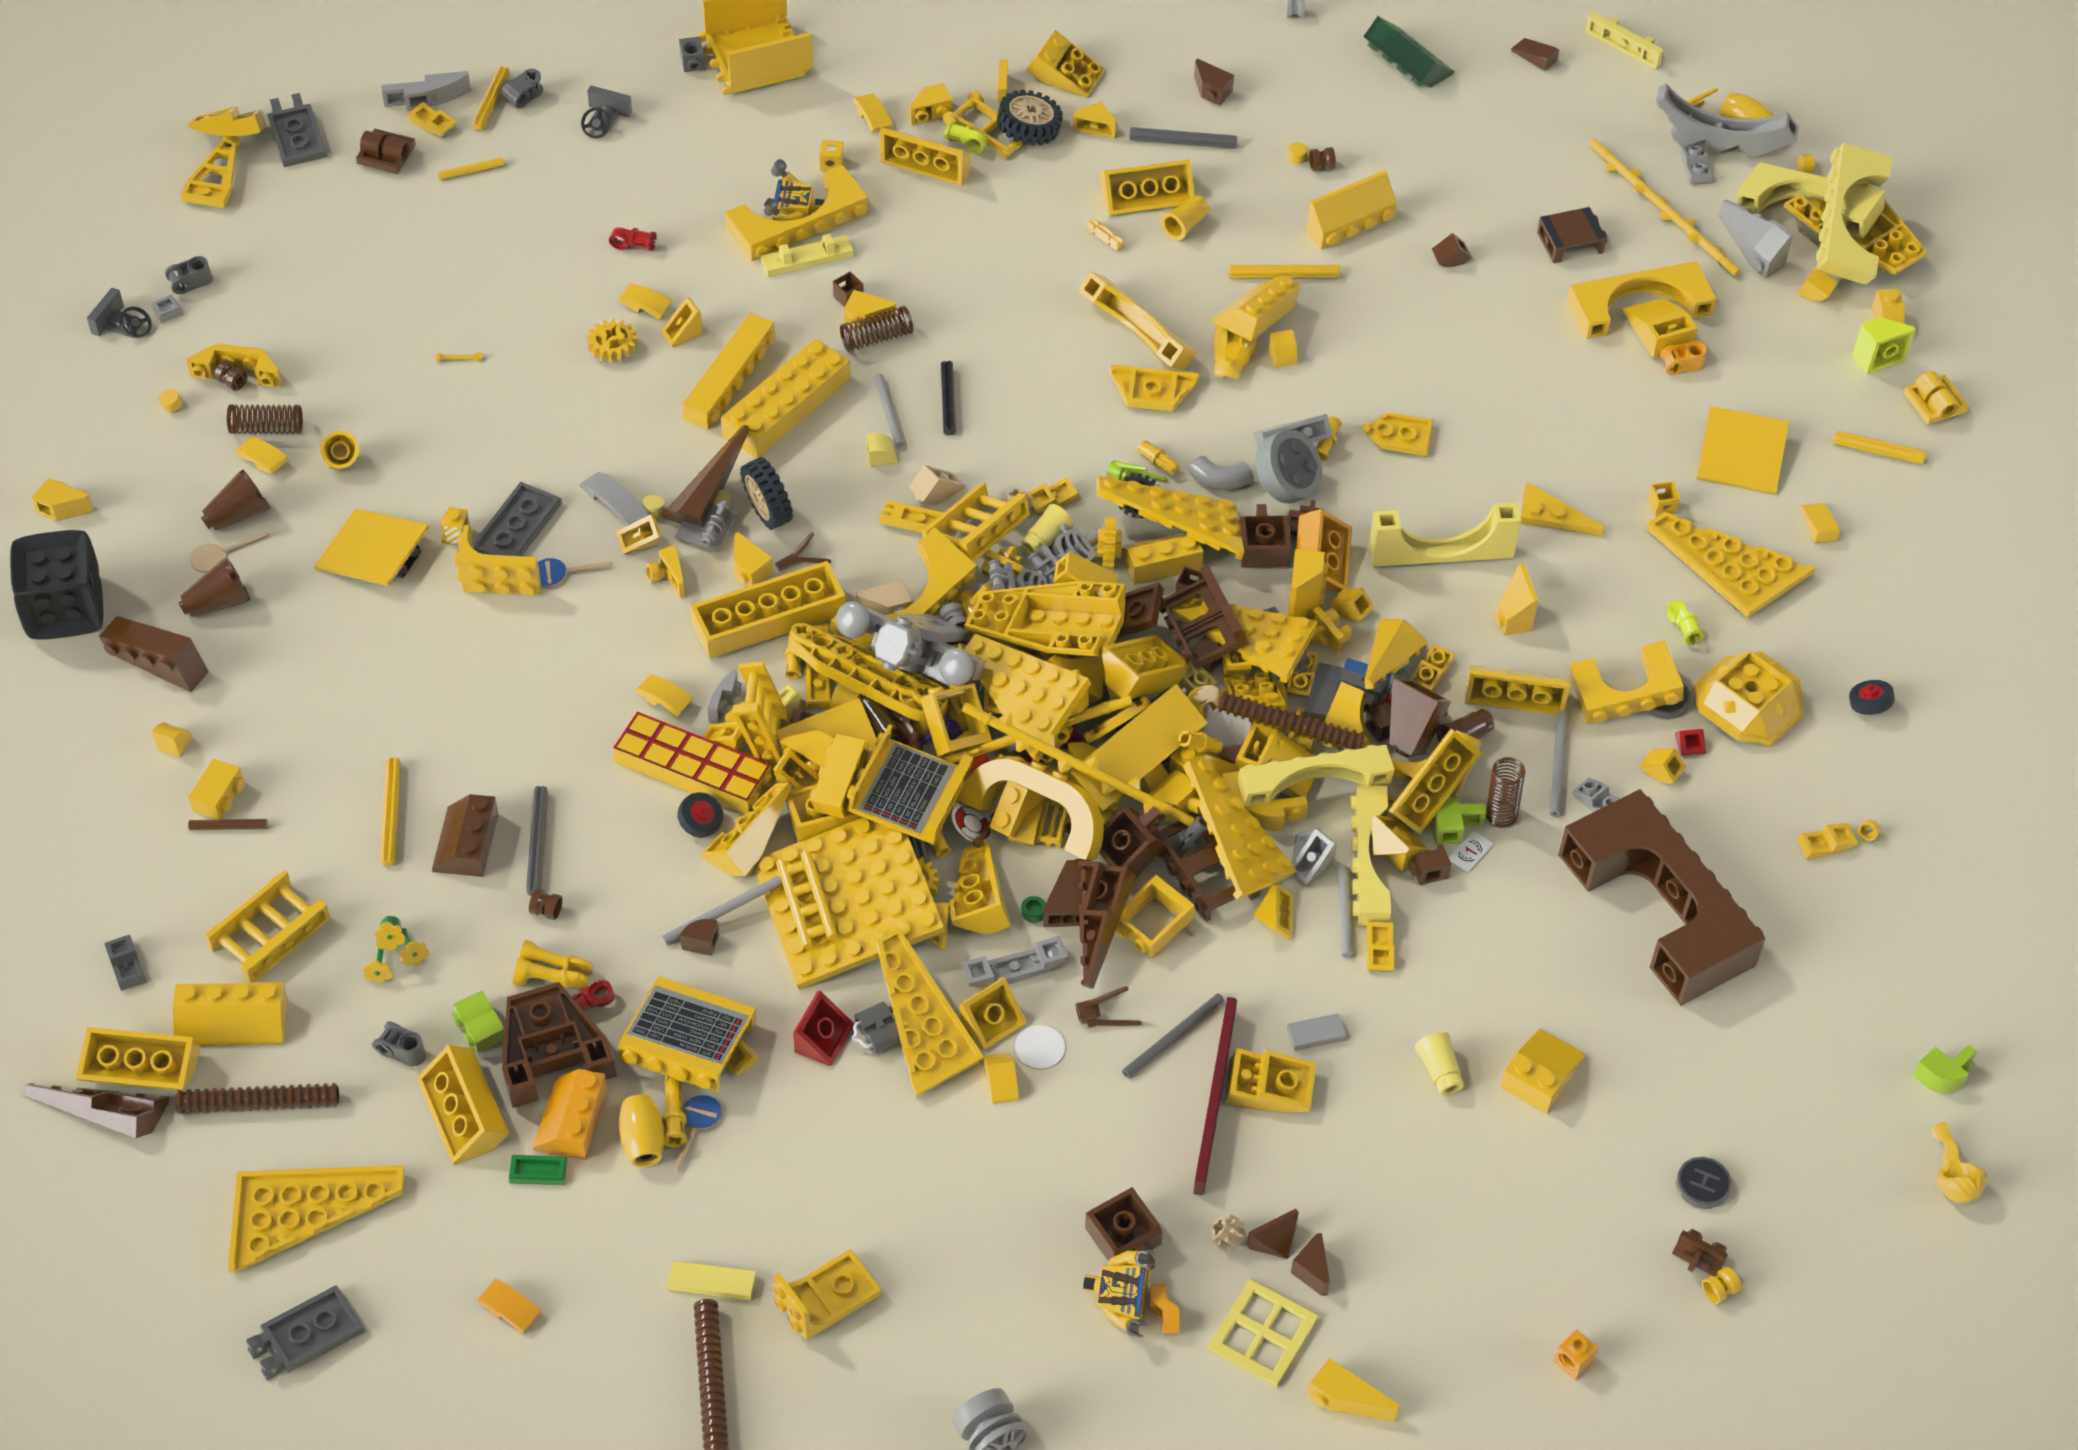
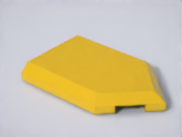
(1400, 433)

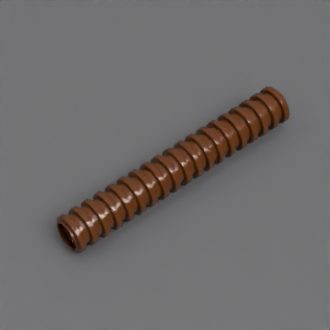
(1290, 721)
(257, 1098)
(711, 1375)

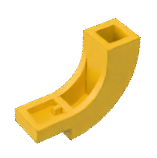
(1273, 814)

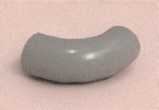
(1221, 476)

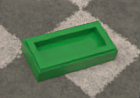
(538, 1170)

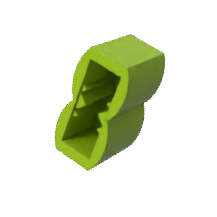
(479, 1022)

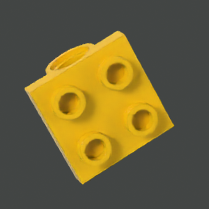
(1935, 398)

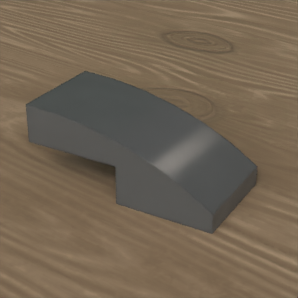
(125, 962)

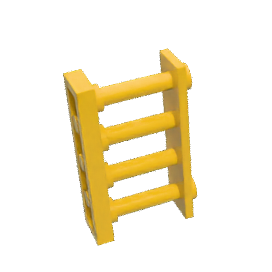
(994, 525)
(761, 713)
(273, 948)

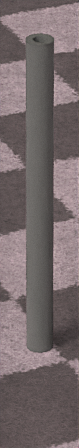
(1173, 1035)

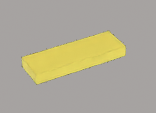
(712, 1280)

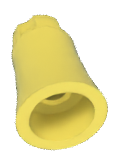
(1046, 529)
(1441, 1062)

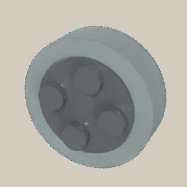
(1288, 466)

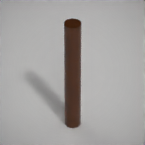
(228, 824)

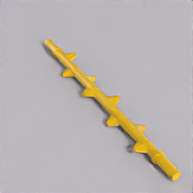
(1668, 213)
(1006, 741)
(1067, 761)

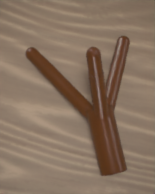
(793, 557)

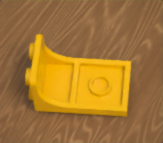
(495, 572)
(825, 1294)

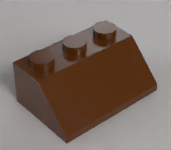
(466, 836)

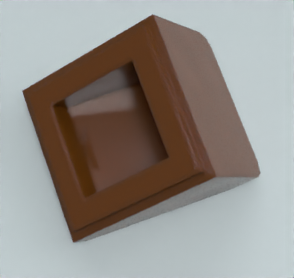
(1230, 751)

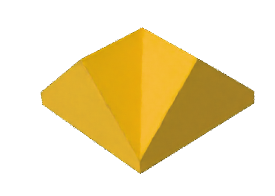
(1395, 841)

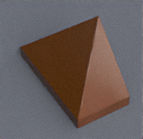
(1275, 1236)

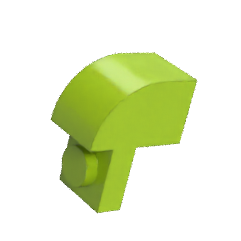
(1453, 818)
(1944, 1074)

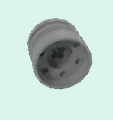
(990, 1423)

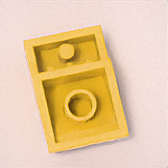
(229, 122)
(1270, 1082)

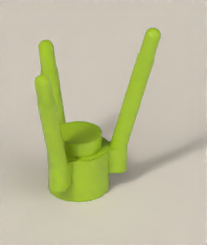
(1120, 470)

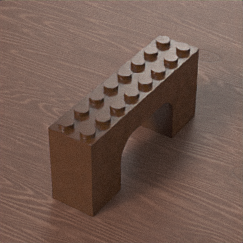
(1640, 841)

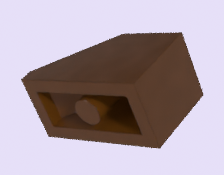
(1213, 82)

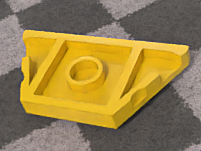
(1152, 387)

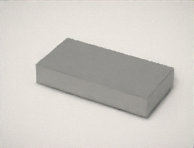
(1316, 1032)

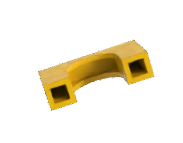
(1603, 703)

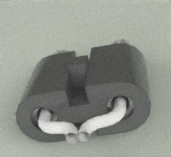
(877, 1027)

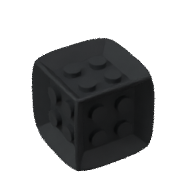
(56, 584)

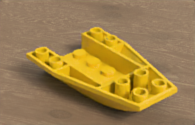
(1886, 238)
(1052, 617)

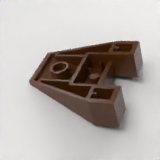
(547, 1035)

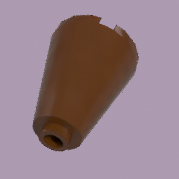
(235, 503)
(215, 591)

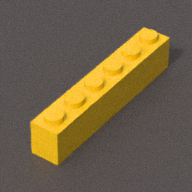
(729, 371)

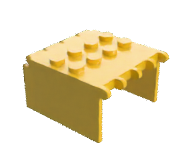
(753, 43)

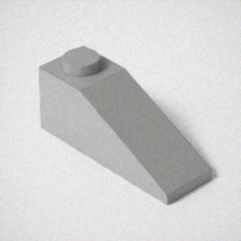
(1313, 428)

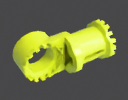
(965, 136)
(1685, 621)

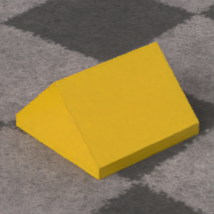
(991, 1014)

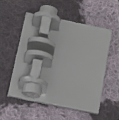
(714, 530)

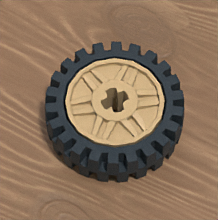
(1029, 117)
(766, 493)

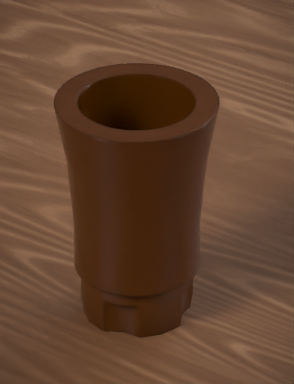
(1474, 724)

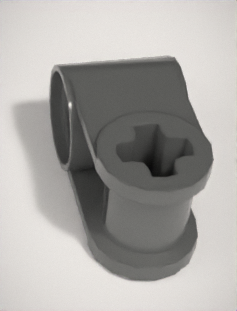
(521, 90)
(191, 274)
(397, 1041)

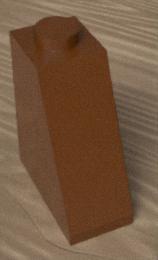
(1065, 898)

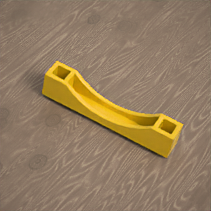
(1152, 331)

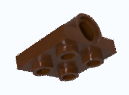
(384, 150)

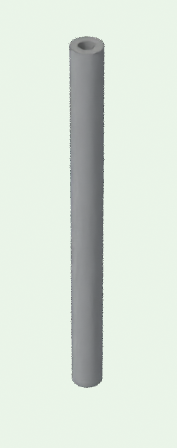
(1558, 763)
(728, 906)

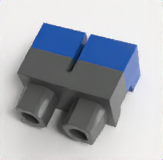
(1354, 675)

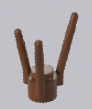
(1089, 1010)

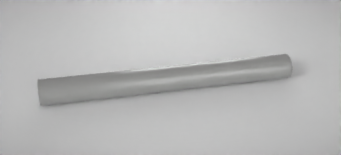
(889, 411)
(1345, 912)

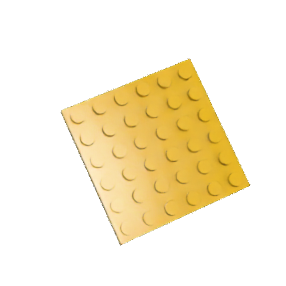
(869, 889)

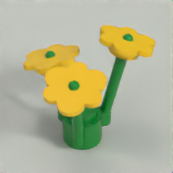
(389, 937)

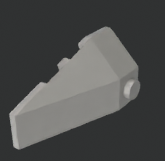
(1760, 241)

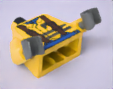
(792, 197)
(1123, 1289)

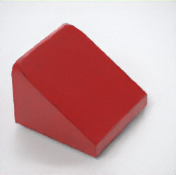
(1690, 742)

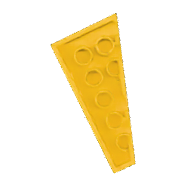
(928, 1028)

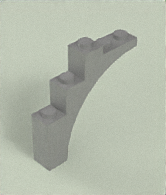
(1722, 133)

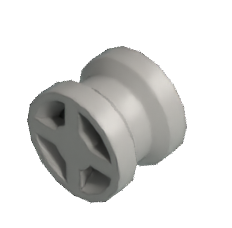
(1295, 7)

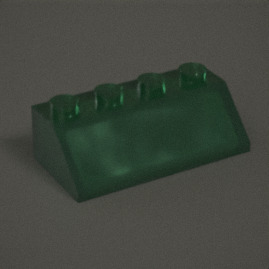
(1407, 53)

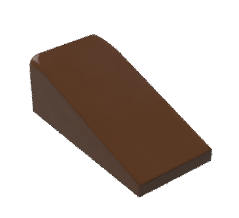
(1536, 53)

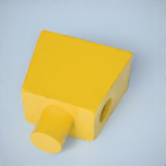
(1178, 792)

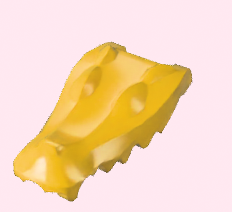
(1231, 352)

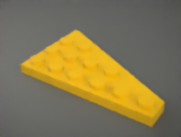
(1202, 517)
(1737, 571)
(1273, 638)
(1029, 688)
(1243, 845)
(293, 1205)

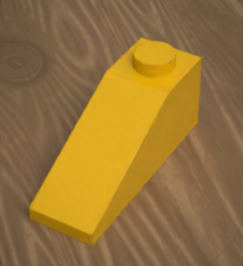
(1348, 1394)

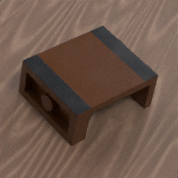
(1570, 230)

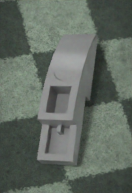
(433, 91)

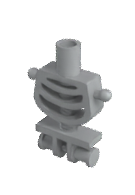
(1073, 542)
(1004, 579)

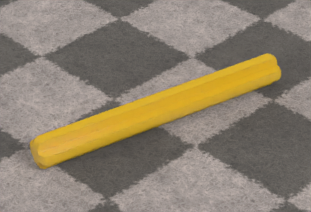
(1290, 271)
(390, 811)

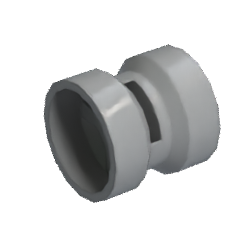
(953, 614)

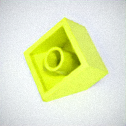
(1882, 344)

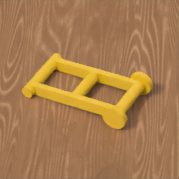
(976, 100)

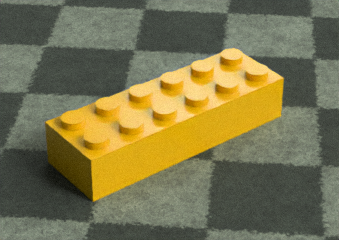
(787, 396)
(767, 609)

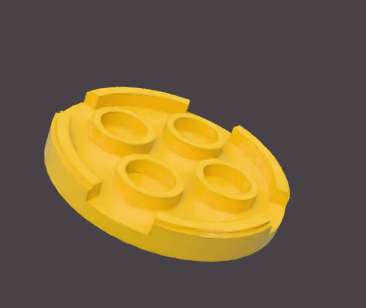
(1116, 719)

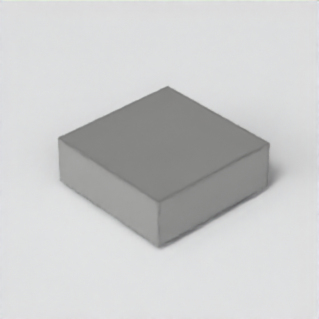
(166, 308)

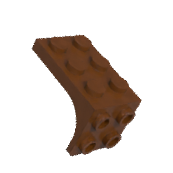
(1141, 609)

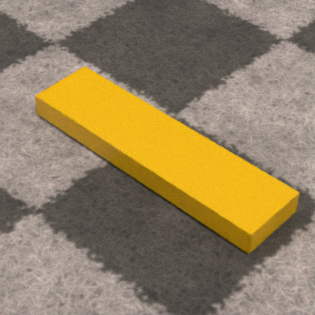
(818, 685)

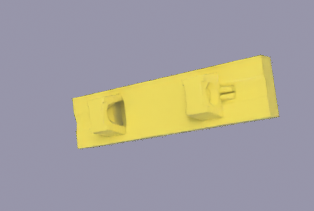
(1624, 40)
(807, 255)

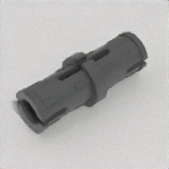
(1197, 828)

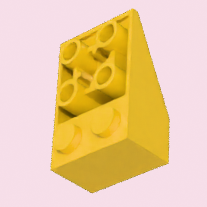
(1065, 66)
(1661, 324)
(1258, 687)
(1268, 745)

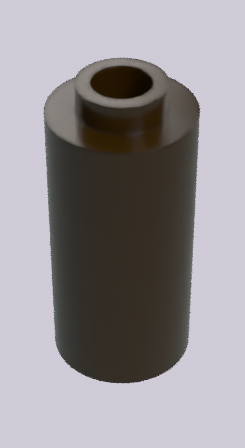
(880, 719)

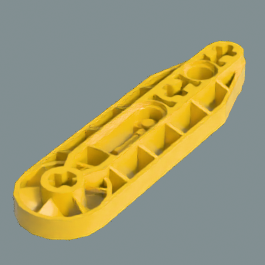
(862, 671)

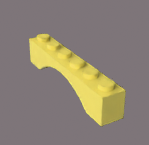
(1364, 766)
(1373, 897)

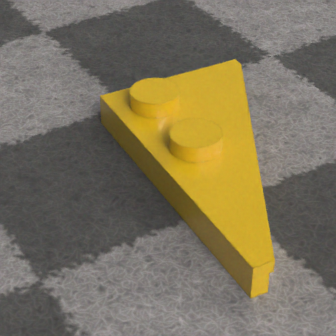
(1547, 511)

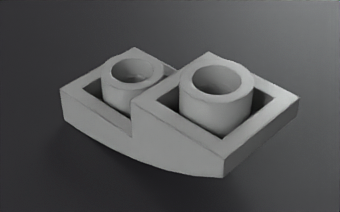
(1696, 164)
(723, 696)
(1594, 794)

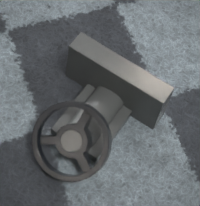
(607, 107)
(108, 316)

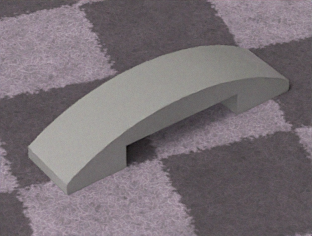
(614, 497)
(1016, 966)

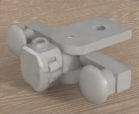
(904, 642)

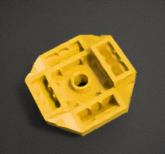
(1750, 697)

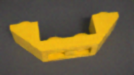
(205, 362)

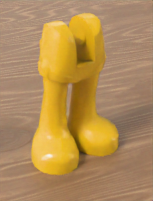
(571, 976)

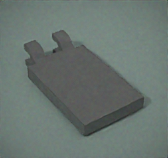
(296, 132)
(305, 1332)

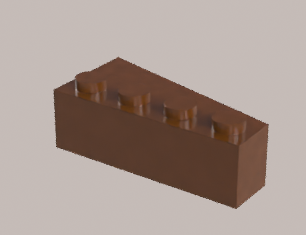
(155, 651)

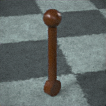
(978, 841)

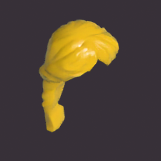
(1958, 1180)

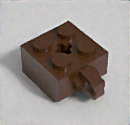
(1265, 539)
(1132, 839)
(1123, 1226)

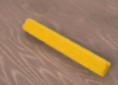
(491, 98)
(1879, 447)

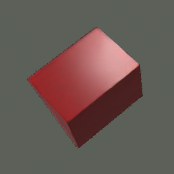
(822, 1030)

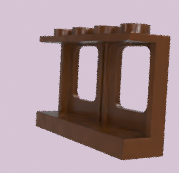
(1218, 616)
(1186, 868)

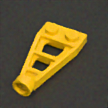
(209, 193)

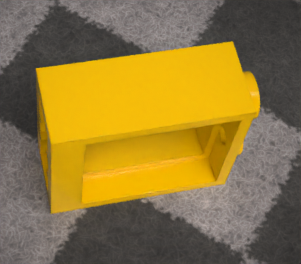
(979, 731)
(1168, 897)

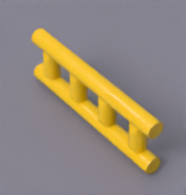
(792, 895)

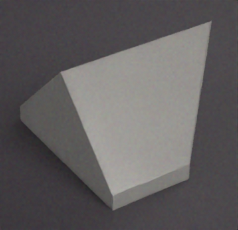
(1312, 854)

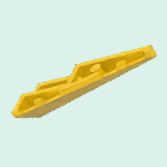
(1392, 648)

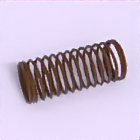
(851, 345)
(295, 414)
(1516, 799)

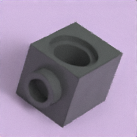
(692, 54)

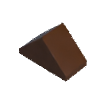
(1311, 1266)

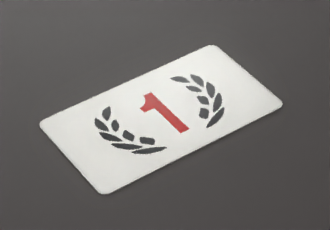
(1470, 851)

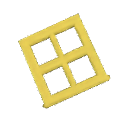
(1263, 1332)

